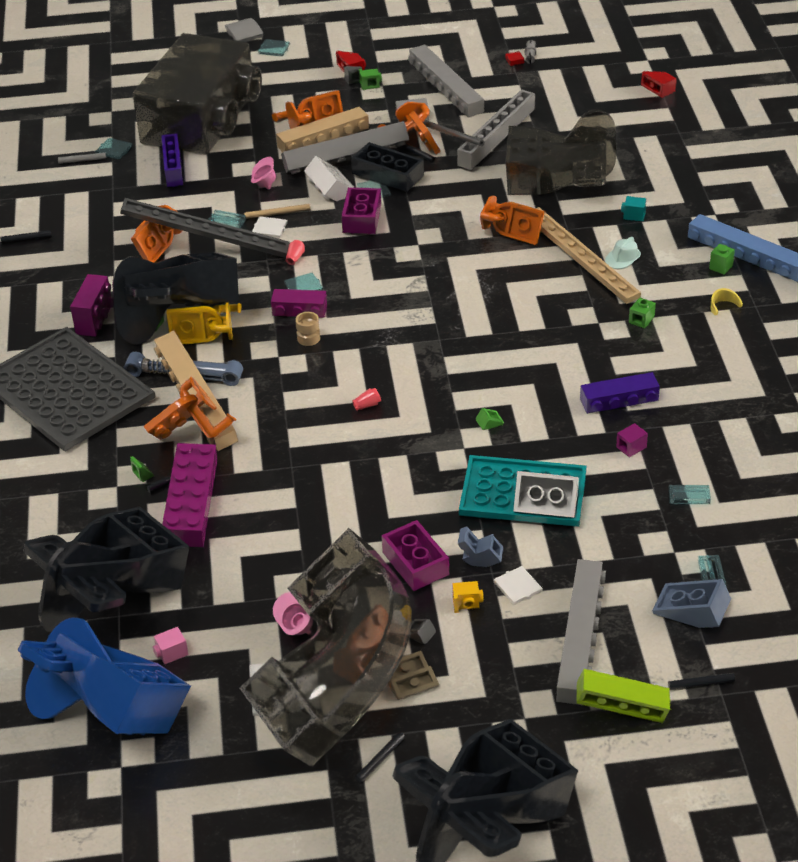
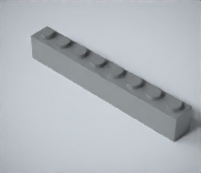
(446, 81)
(496, 129)
(344, 147)
(580, 628)

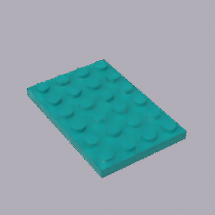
(492, 486)

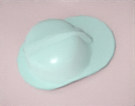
(623, 254)

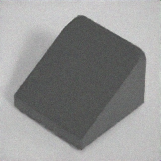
(352, 74)
(422, 630)

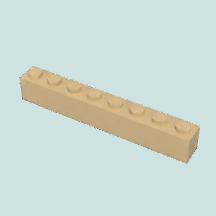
(181, 369)

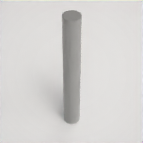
(79, 158)

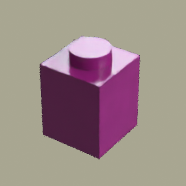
(632, 440)

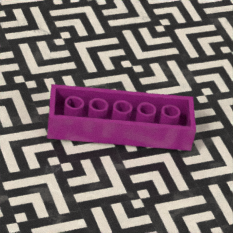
(190, 492)

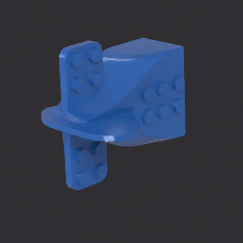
(116, 686)

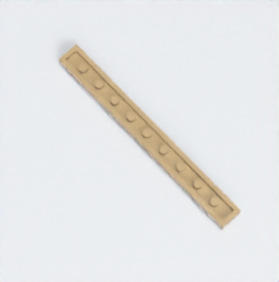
(589, 260)

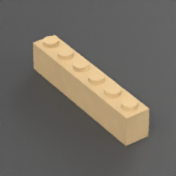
(323, 129)

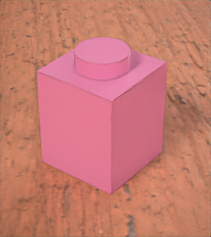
(170, 645)

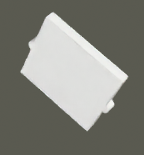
(270, 226)
(517, 585)

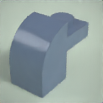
(479, 552)

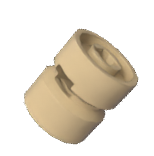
(307, 328)

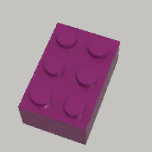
(361, 210)
(91, 305)
(415, 555)

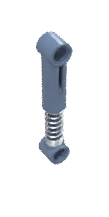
(227, 372)

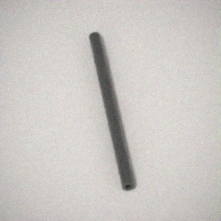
(454, 133)

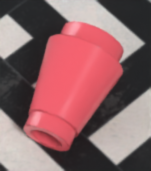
(295, 250)
(367, 399)

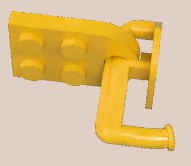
(201, 322)

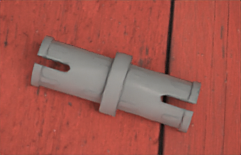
(530, 51)

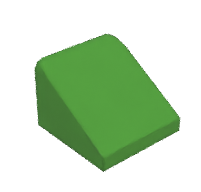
(488, 419)
(140, 470)

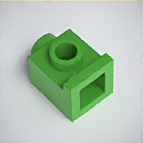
(370, 79)

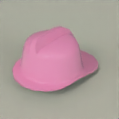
(263, 173)
(291, 615)

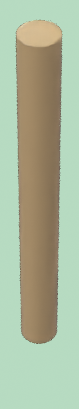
(276, 211)

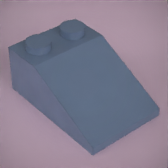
(694, 602)

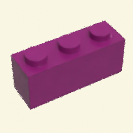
(293, 302)

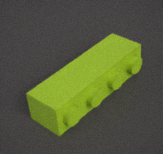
(623, 695)

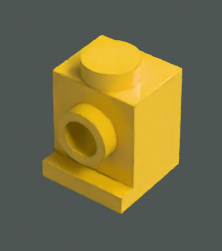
(466, 595)

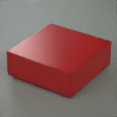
(514, 58)

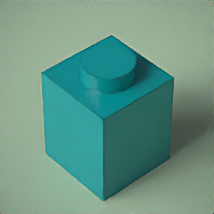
(634, 208)

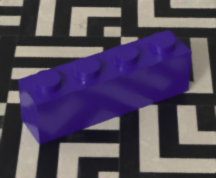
(172, 160)
(619, 392)

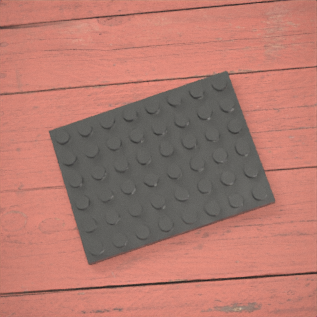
(69, 388)

